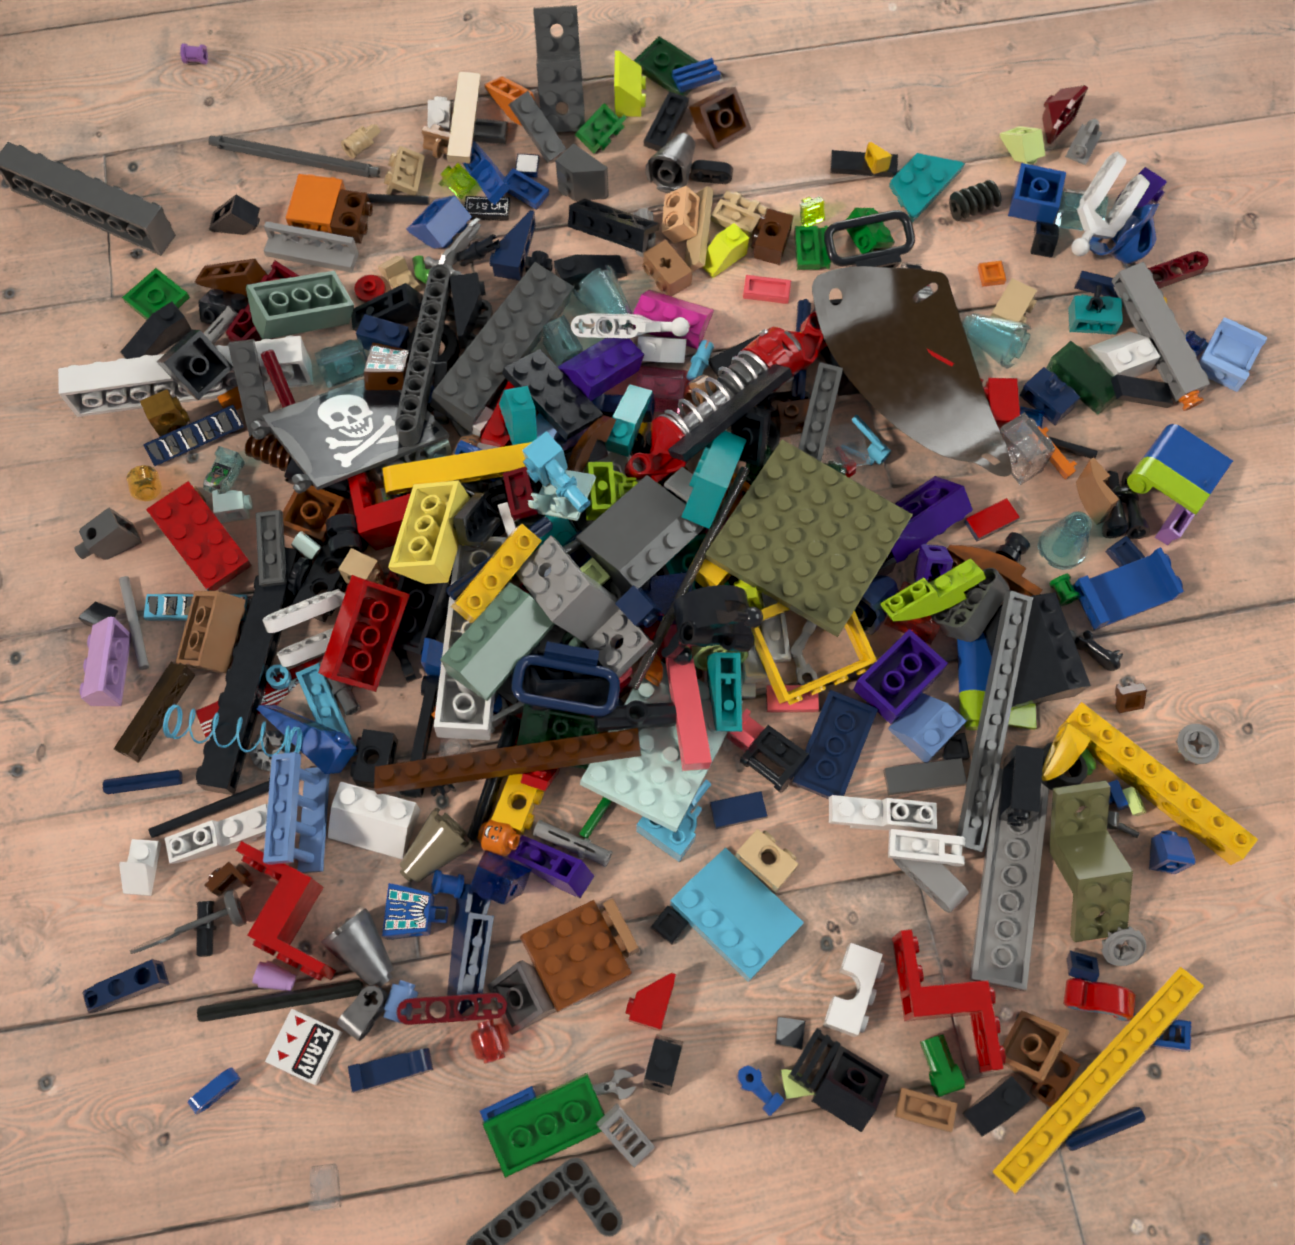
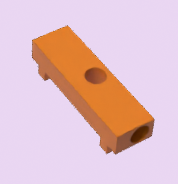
(1059, 461)

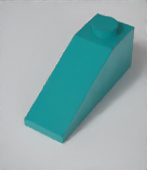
(628, 420)
(725, 690)

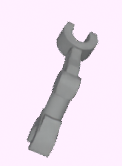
(797, 654)

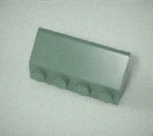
(299, 304)
(497, 641)

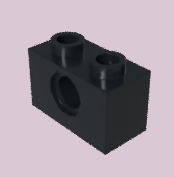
(372, 743)

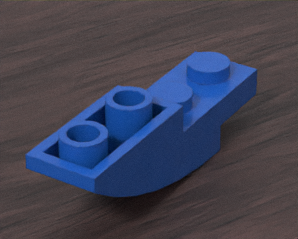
(487, 174)

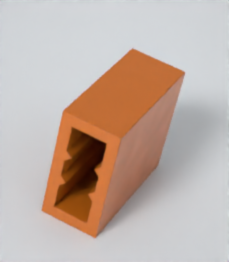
(314, 202)

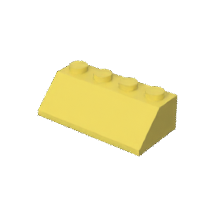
(427, 534)

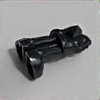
(1117, 524)

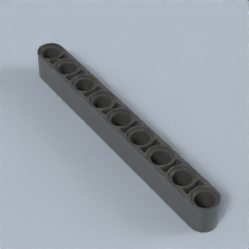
(423, 356)

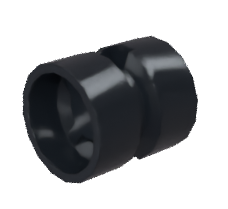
(343, 535)

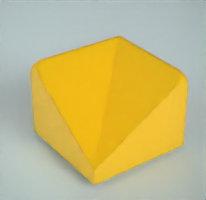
(877, 158)

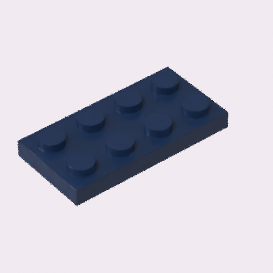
(835, 745)

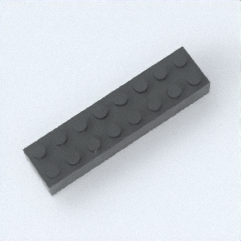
(86, 198)
(506, 337)

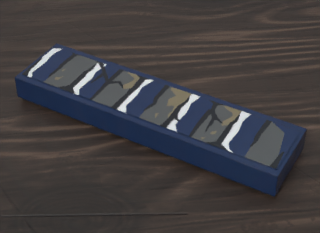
(193, 435)

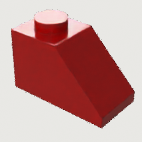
(651, 1003)

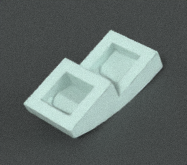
(306, 545)

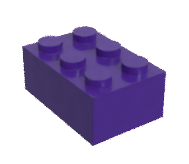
(900, 676)

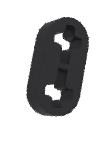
(711, 172)

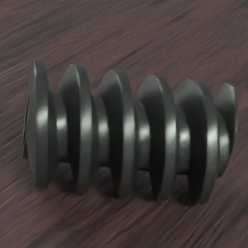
(974, 199)

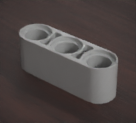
(935, 882)

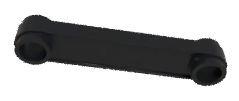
(429, 690)

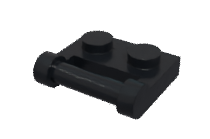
(779, 751)

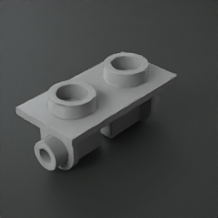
(1084, 142)

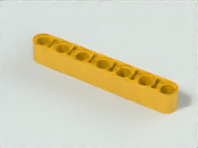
(459, 467)

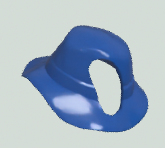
(1131, 245)

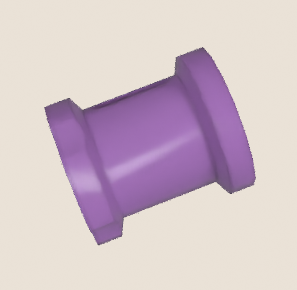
(194, 53)

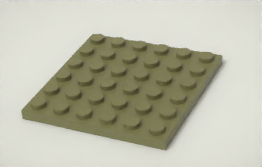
(808, 537)

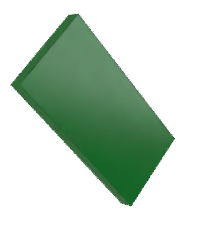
(544, 1125)

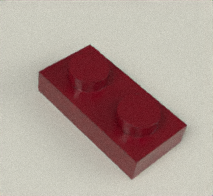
(519, 491)

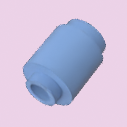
(396, 995)

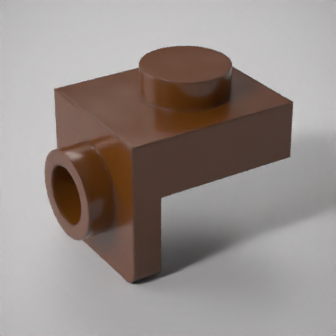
(224, 877)

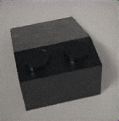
(423, 613)

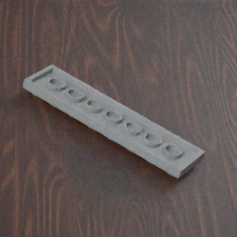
(1008, 897)

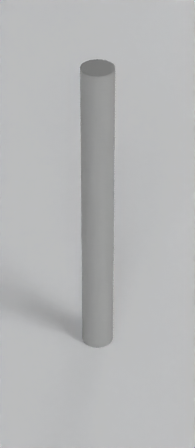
(134, 624)

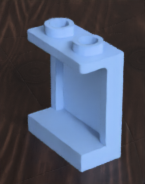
(1231, 354)

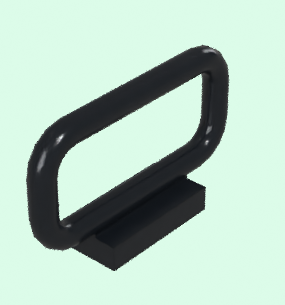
(882, 258)

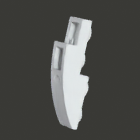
(882, 814)
(216, 836)

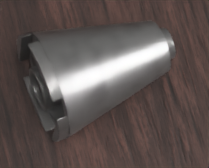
(672, 164)
(361, 949)

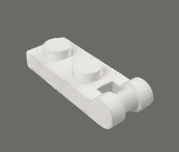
(925, 847)

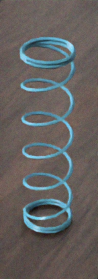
(287, 741)

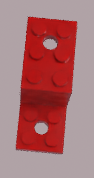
(379, 522)
(285, 913)
(949, 1001)

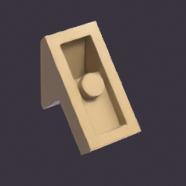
(397, 273)

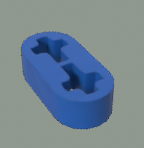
(214, 1091)

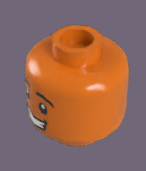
(498, 837)

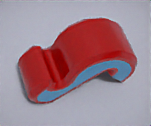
(1100, 998)

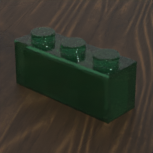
(1084, 376)

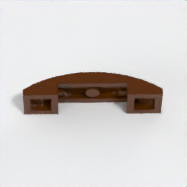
(598, 431)

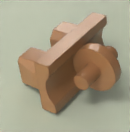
(435, 140)

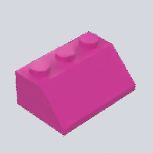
(667, 308)

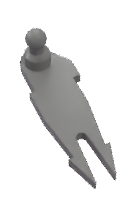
(449, 256)

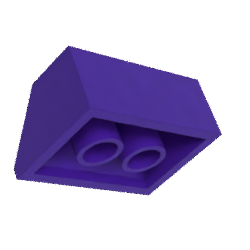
(603, 366)

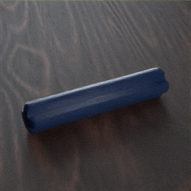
(142, 782)
(1105, 1128)

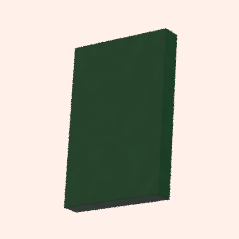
(659, 61)

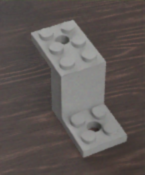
(582, 607)

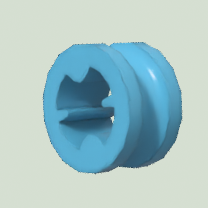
(284, 682)

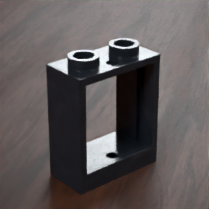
(1021, 785)

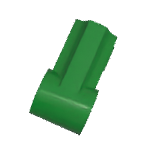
(944, 1073)

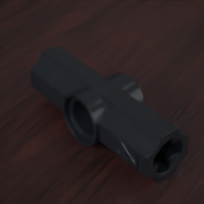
(650, 715)

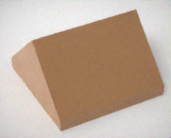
(1033, 1046)

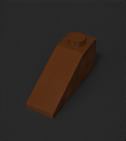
(231, 276)

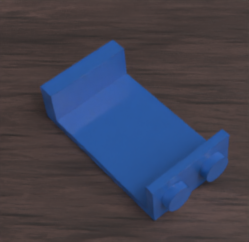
(1128, 589)

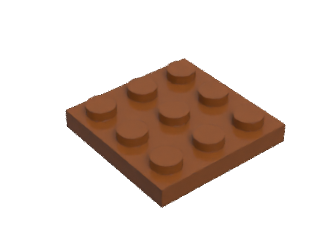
(575, 955)

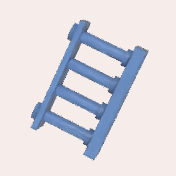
(282, 814)

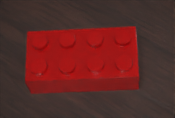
(199, 537)
(363, 633)

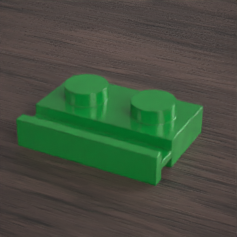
(810, 248)

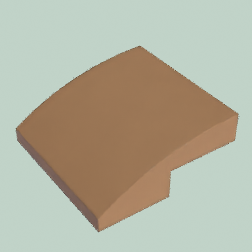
(1094, 493)

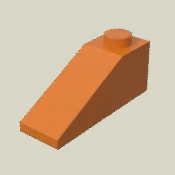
(504, 92)

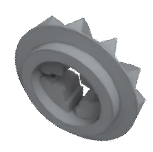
(1205, 737)
(258, 756)
(1127, 954)

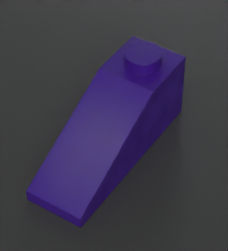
(553, 866)

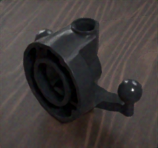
(712, 618)

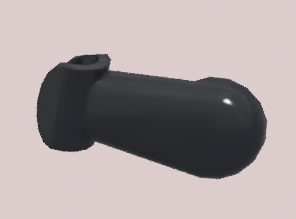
(1106, 658)

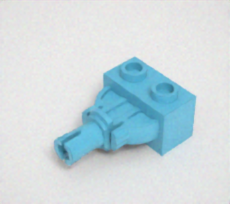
(548, 465)
(674, 843)

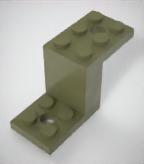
(1090, 860)

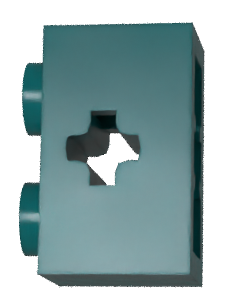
(1105, 322)

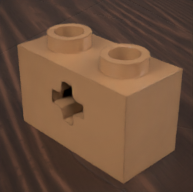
(667, 268)

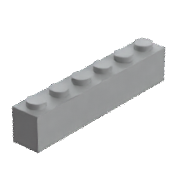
(1156, 321)

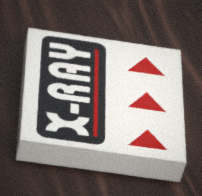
(303, 1047)

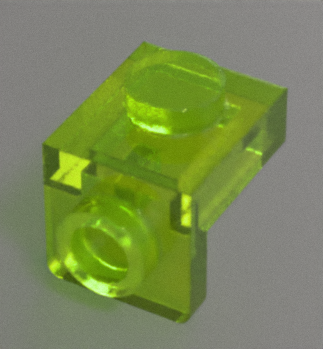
(457, 180)

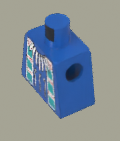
(410, 913)

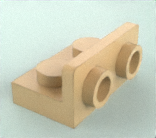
(405, 171)

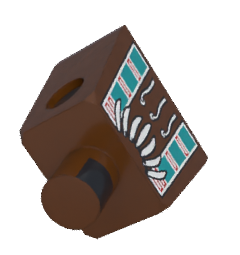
(385, 367)

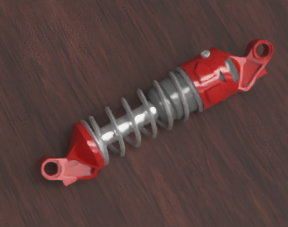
(772, 347)

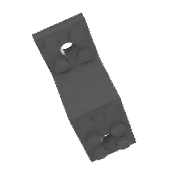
(559, 67)

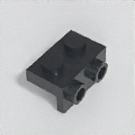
(216, 301)
(474, 523)

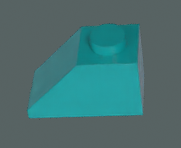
(519, 415)

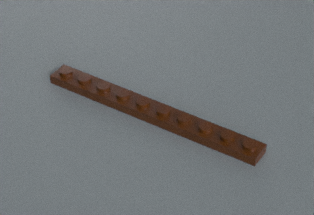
(507, 761)

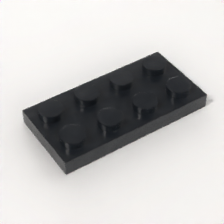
(553, 394)

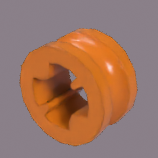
(1191, 400)

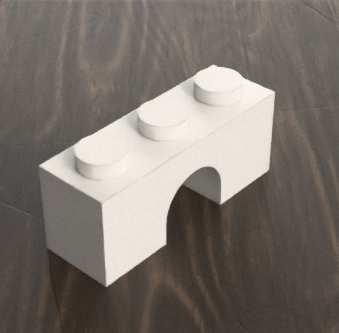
(863, 967)

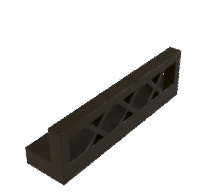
(151, 714)

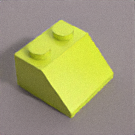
(628, 86)

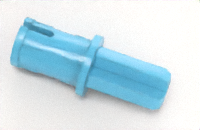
(700, 360)

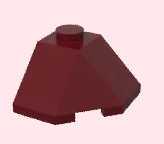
(1062, 110)

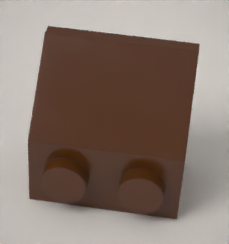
(720, 117)

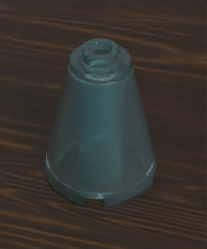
(603, 294)
(997, 337)
(1066, 541)

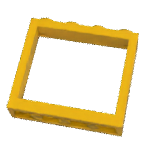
(857, 639)

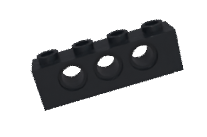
(319, 577)

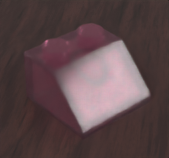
(666, 385)

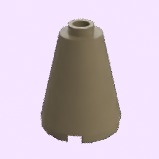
(434, 847)

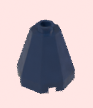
(869, 608)

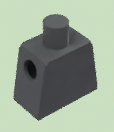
(107, 536)

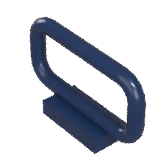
(568, 659)

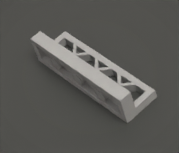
(310, 250)

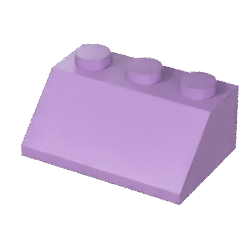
(106, 663)

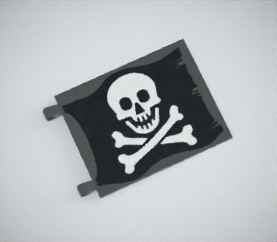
(342, 433)

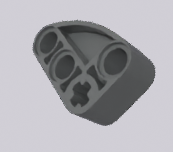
(972, 615)

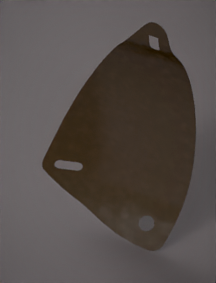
(883, 351)

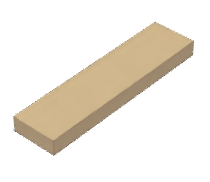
(697, 245)

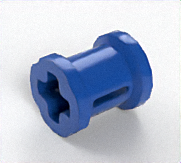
(447, 884)

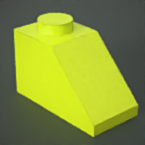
(725, 250)

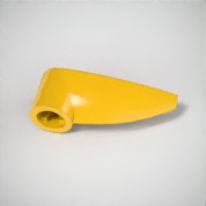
(1064, 751)

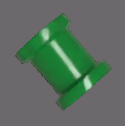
(1065, 589)

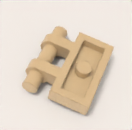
(729, 212)

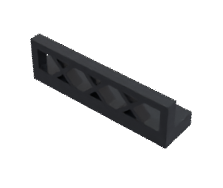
(611, 224)

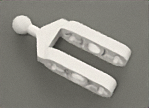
(1091, 221)
(643, 326)
(298, 613)

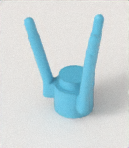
(877, 450)

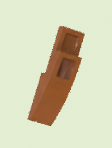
(1007, 568)

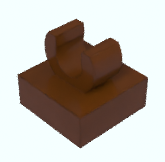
(1130, 697)

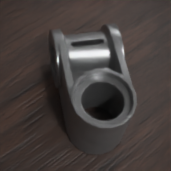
(361, 1014)

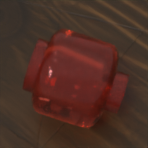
(490, 1041)

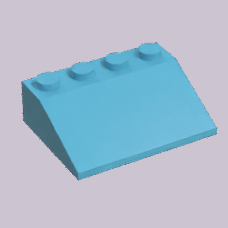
(736, 914)

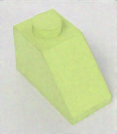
(1024, 144)

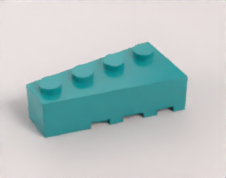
(712, 478)

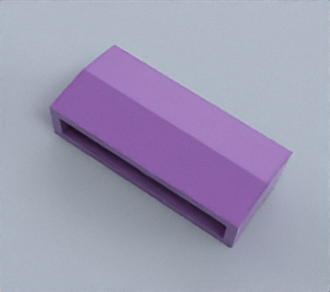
(1167, 532)

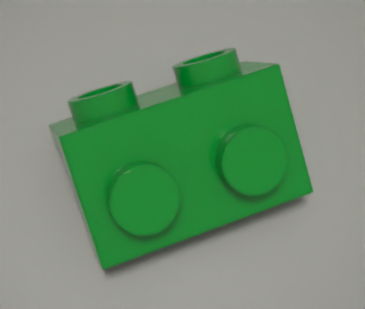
(599, 128)
(869, 236)

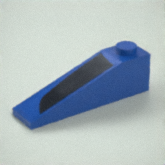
(321, 744)

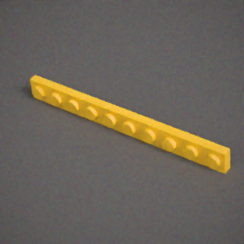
(1097, 1080)

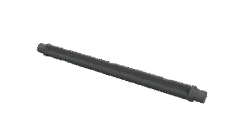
(294, 156)

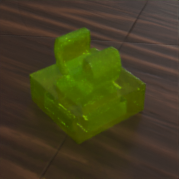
(811, 211)

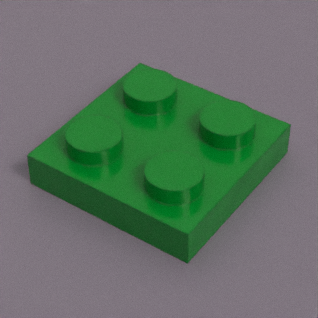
(154, 293)

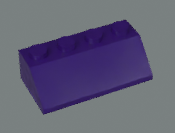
(934, 509)

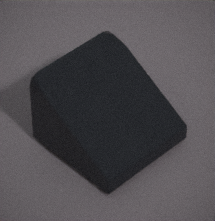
(97, 613)

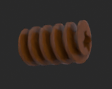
(268, 451)

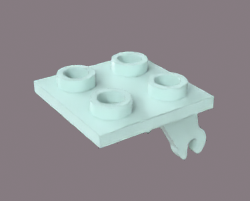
(550, 504)

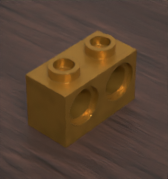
(164, 412)

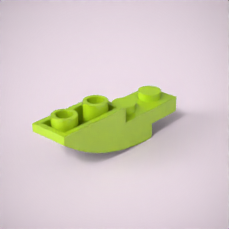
(930, 598)

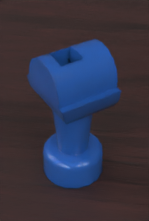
(751, 1080)

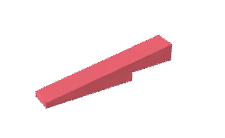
(689, 717)

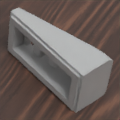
(610, 1119)

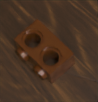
(351, 215)

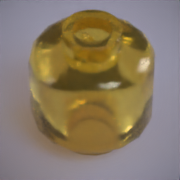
(144, 483)

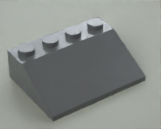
(638, 534)

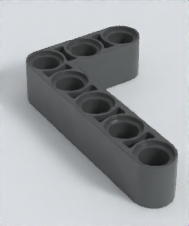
(543, 1204)

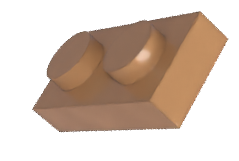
(926, 1109)

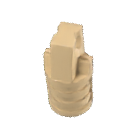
(360, 140)

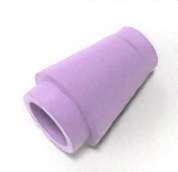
(273, 977)

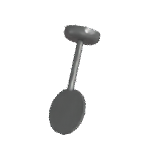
(233, 909)

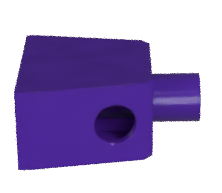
(932, 562)

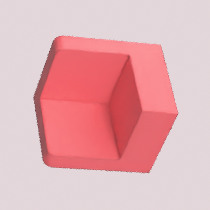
(749, 733)

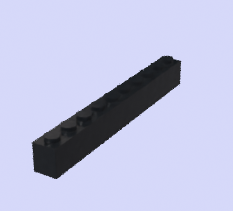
(244, 686)

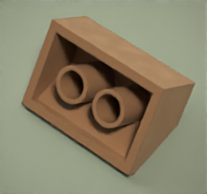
(211, 631)

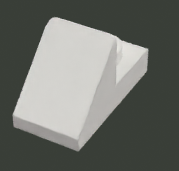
(141, 867)

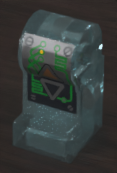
(223, 471)

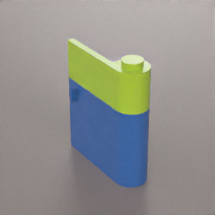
(1180, 468)
(973, 673)

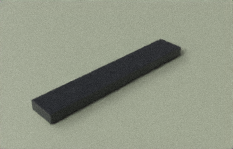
(730, 412)

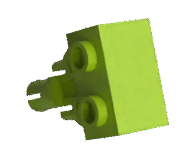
(607, 487)

